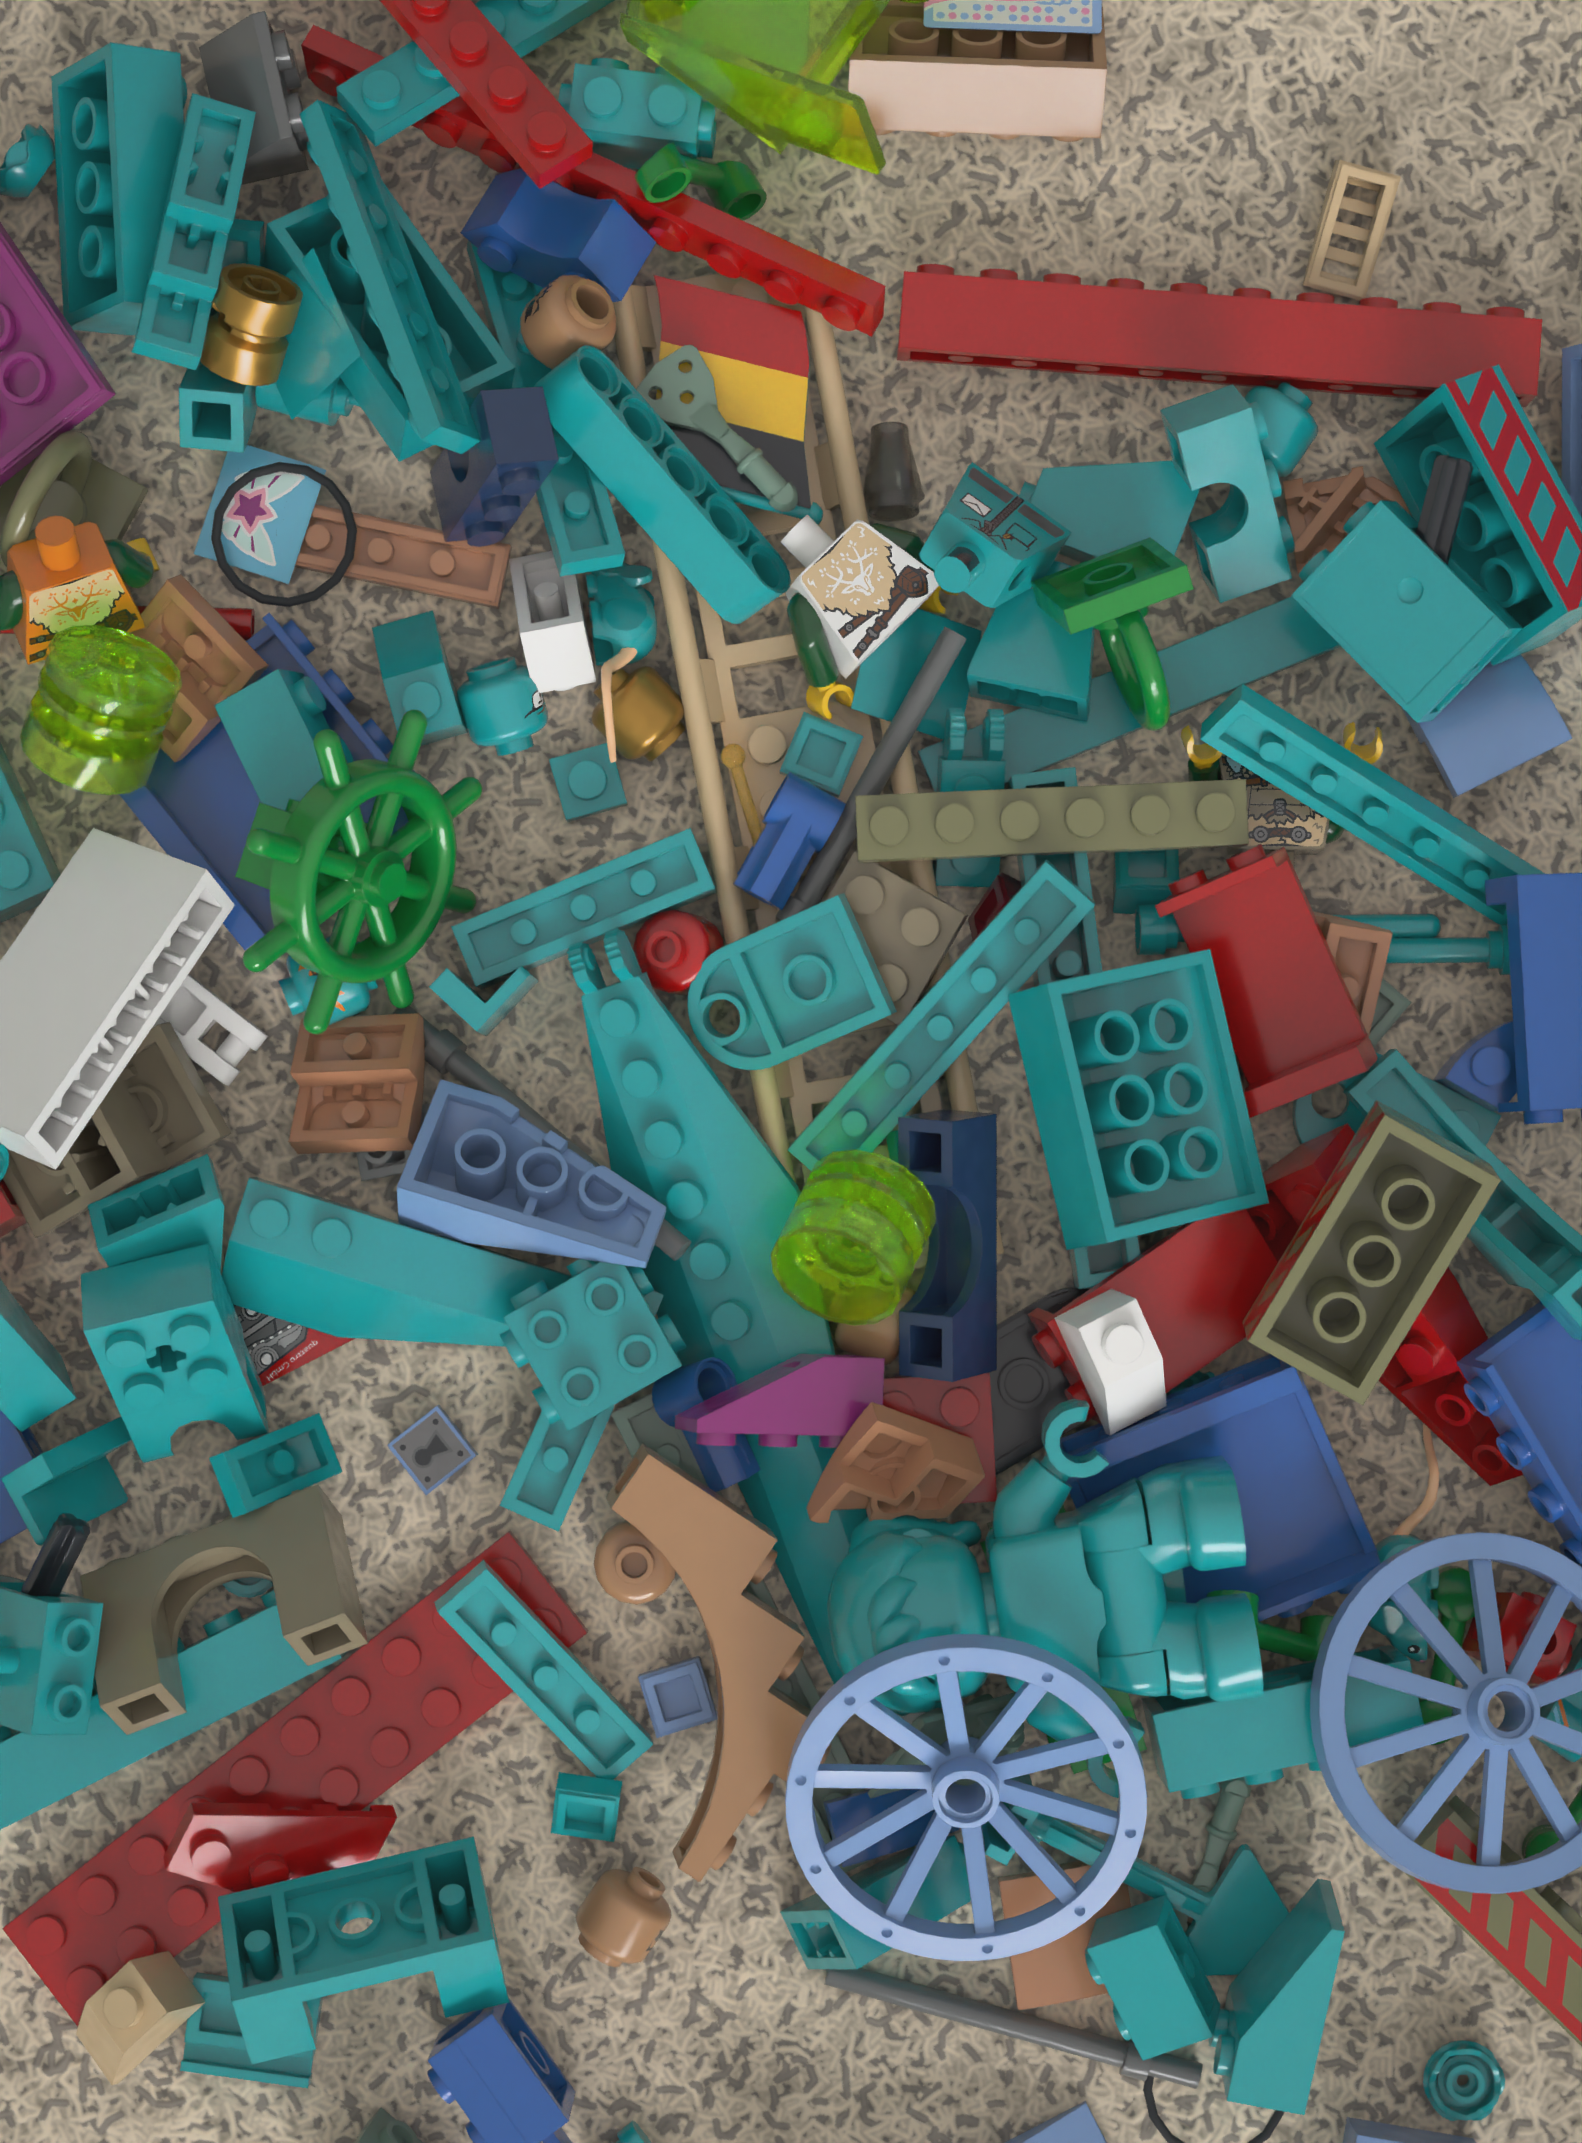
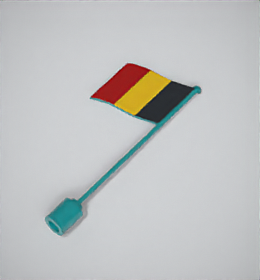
(757, 372)

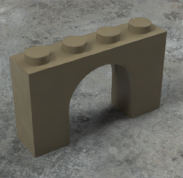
(148, 1596)

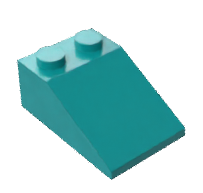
(1279, 2008)

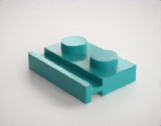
(217, 2045)

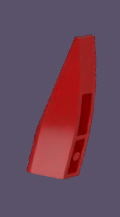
(1446, 1330)

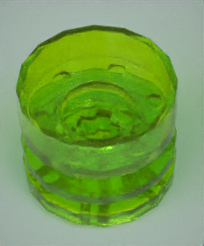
(100, 709)
(853, 1237)

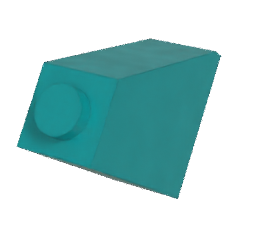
(1114, 505)
(161, 1215)
(832, 1943)

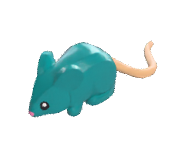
(622, 627)
(1389, 1618)

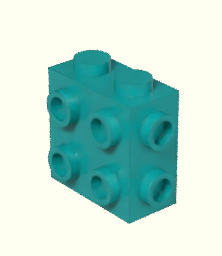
(637, 112)
(590, 1339)

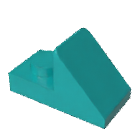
(275, 1465)

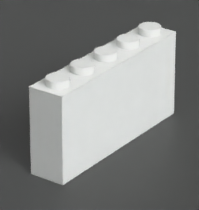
(93, 983)

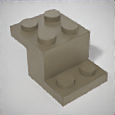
(142, 1128)

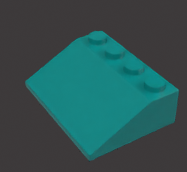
(1138, 1099)

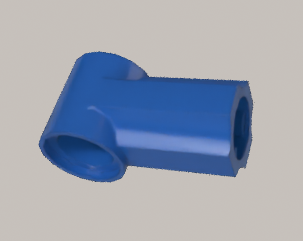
(794, 829)
(688, 1387)

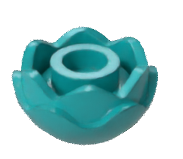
(26, 162)
(1468, 2101)

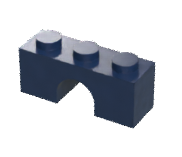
(495, 479)

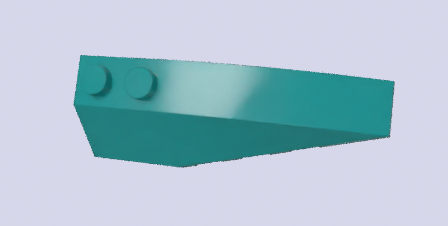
(367, 1272)

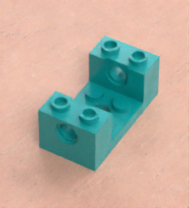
(290, 1946)

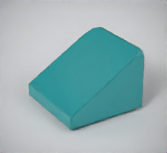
(1143, 878)

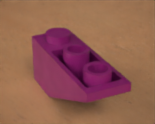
(791, 1399)

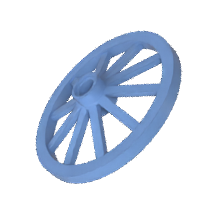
(1469, 1716)
(965, 1805)

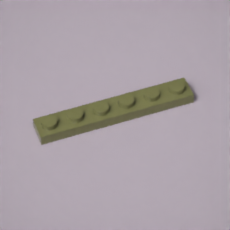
(1051, 820)

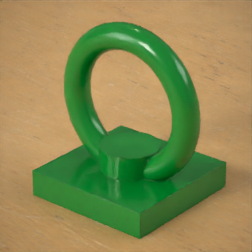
(1114, 598)

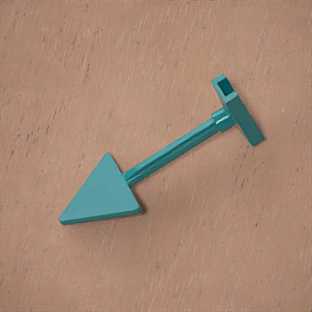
(1226, 1922)

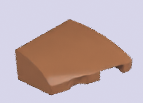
(896, 1469)

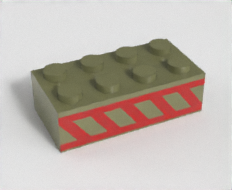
(1370, 1252)
(1524, 1932)

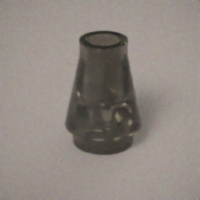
(892, 478)

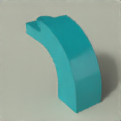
(212, 408)

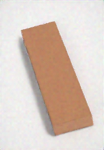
(406, 557)

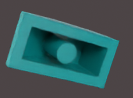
(419, 675)

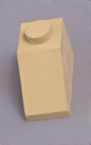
(136, 2013)

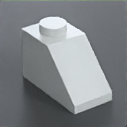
(551, 624)
(1115, 1358)

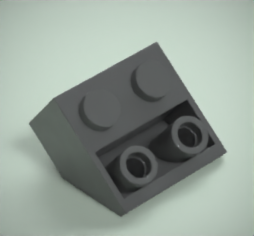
(256, 72)

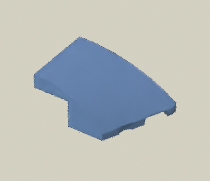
(1492, 726)

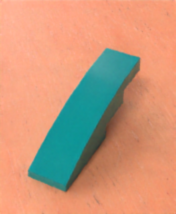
(194, 232)

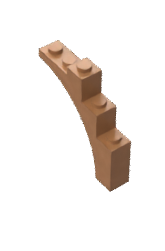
(752, 1644)

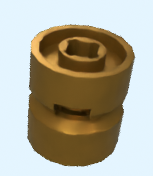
(250, 330)

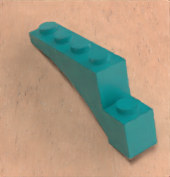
(1515, 1228)

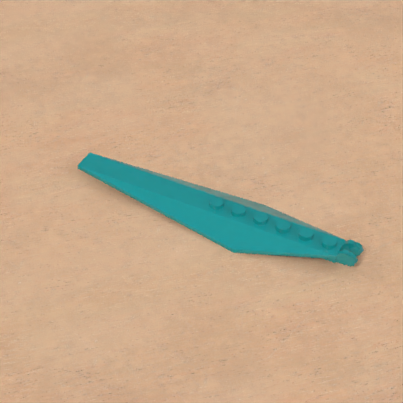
(723, 1188)

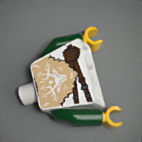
(852, 599)

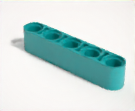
(663, 485)

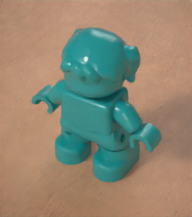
(1079, 1583)

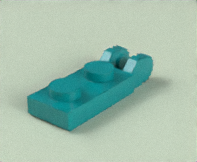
(970, 774)

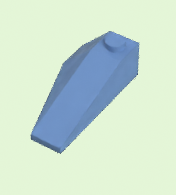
(507, 1184)

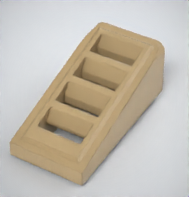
(1367, 178)

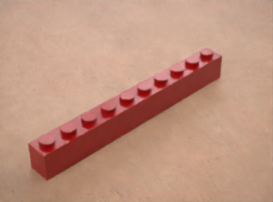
(1209, 336)

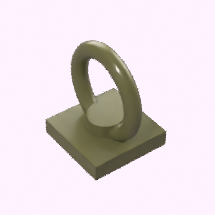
(68, 485)

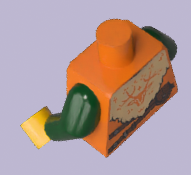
(71, 580)

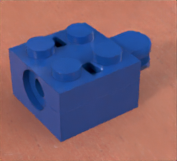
(501, 2078)

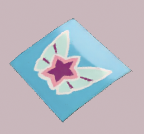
(265, 517)

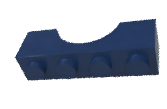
(952, 1316)

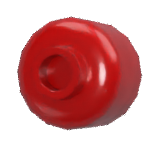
(673, 949)

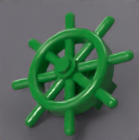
(328, 859)

